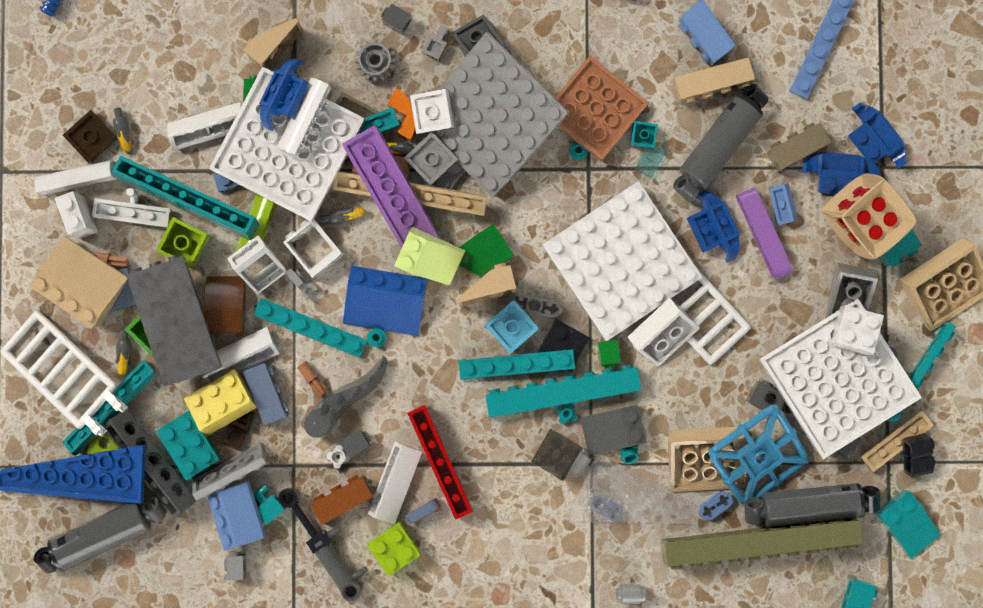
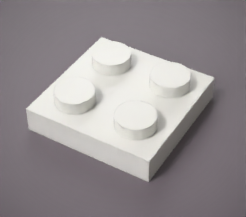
(432, 111)

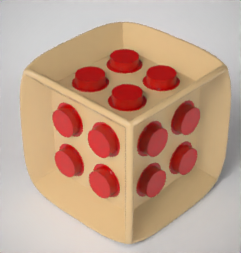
(869, 216)

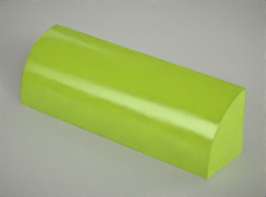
(263, 211)

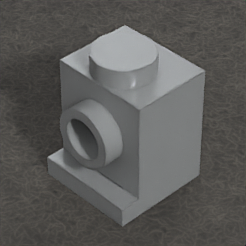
(235, 566)

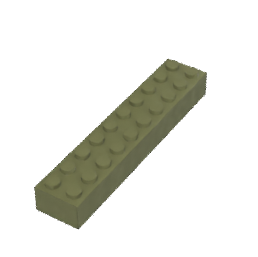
(760, 542)

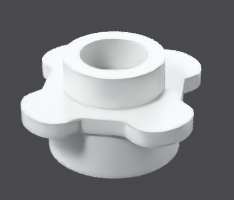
(333, 456)

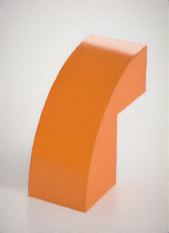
(403, 106)

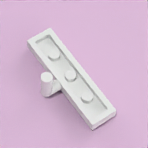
(131, 211)

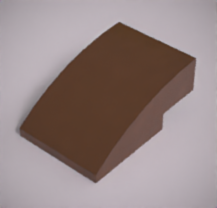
(225, 304)

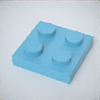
(511, 326)

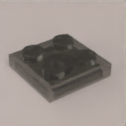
(556, 454)

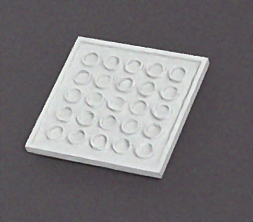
(254, 161)
(622, 261)
(835, 389)

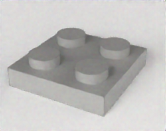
(431, 158)

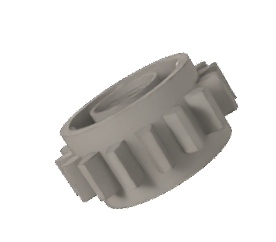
(375, 50)

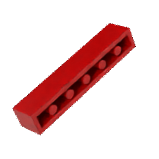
(440, 462)

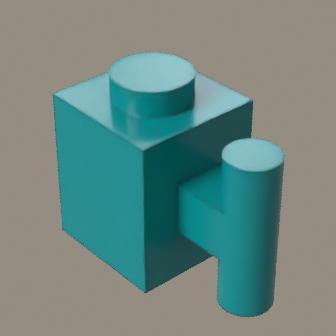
(269, 507)

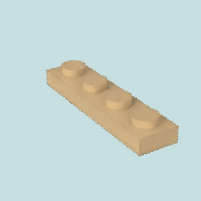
(892, 443)

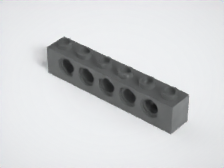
(757, 398)
(162, 489)

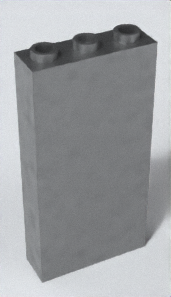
(174, 320)

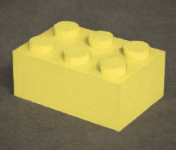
(220, 402)

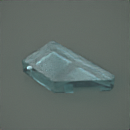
(650, 160)

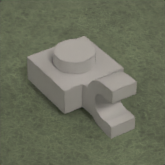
(435, 45)
(297, 278)

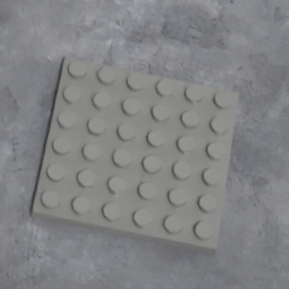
(497, 114)

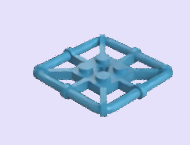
(760, 445)

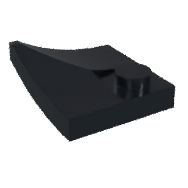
(563, 337)

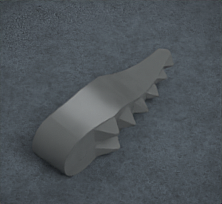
(329, 410)

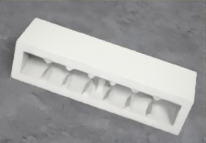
(304, 118)
(202, 126)
(74, 178)
(244, 354)
(394, 483)

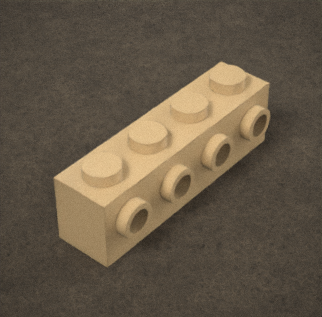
(713, 80)

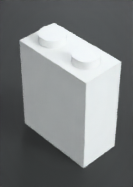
(76, 215)

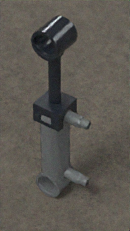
(321, 545)

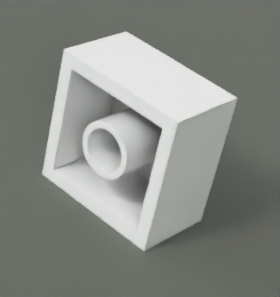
(857, 330)

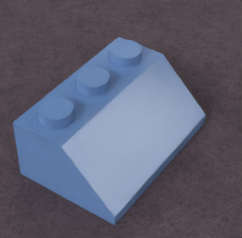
(706, 33)
(236, 516)

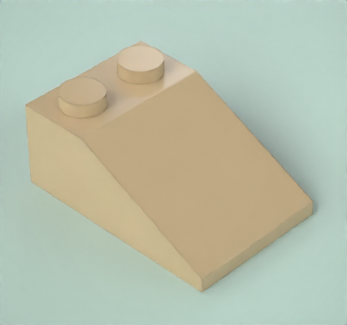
(271, 44)

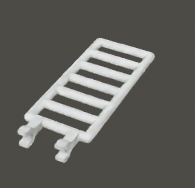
(732, 314)
(42, 386)

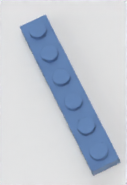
(820, 48)

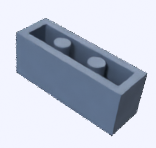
(266, 393)

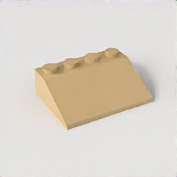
(79, 282)
(946, 283)
(494, 284)
(691, 465)

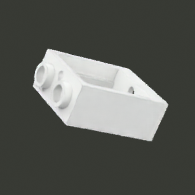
(249, 254)
(325, 263)

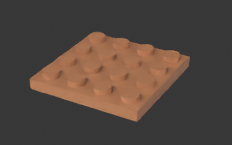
(598, 107)

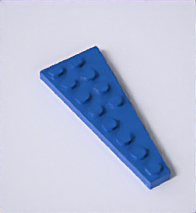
(99, 476)

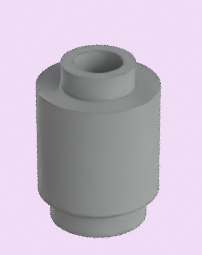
(580, 463)
(630, 594)

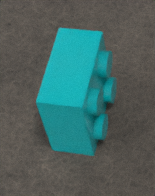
(644, 135)

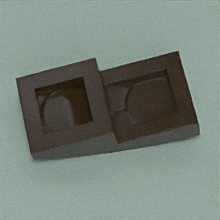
(237, 431)

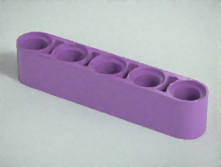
(764, 233)

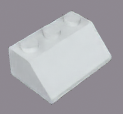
(663, 332)

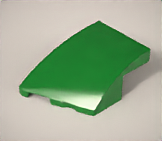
(485, 251)

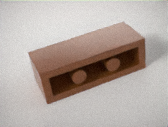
(341, 499)

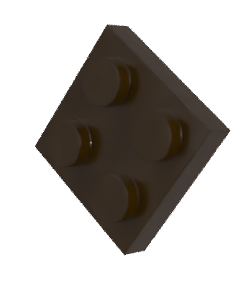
(90, 136)

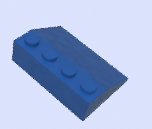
(384, 300)

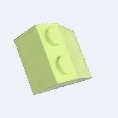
(429, 257)

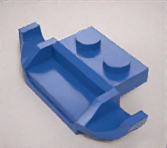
(282, 93)
(877, 136)
(837, 169)
(715, 226)

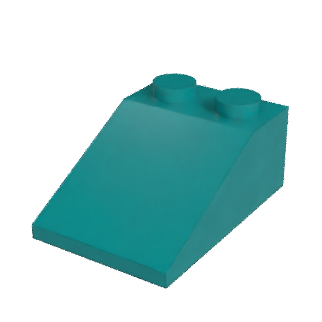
(908, 523)

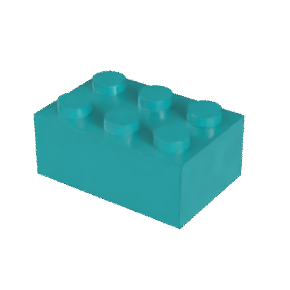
(188, 446)

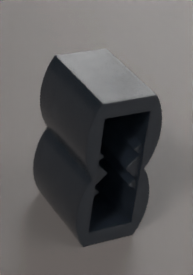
(918, 455)

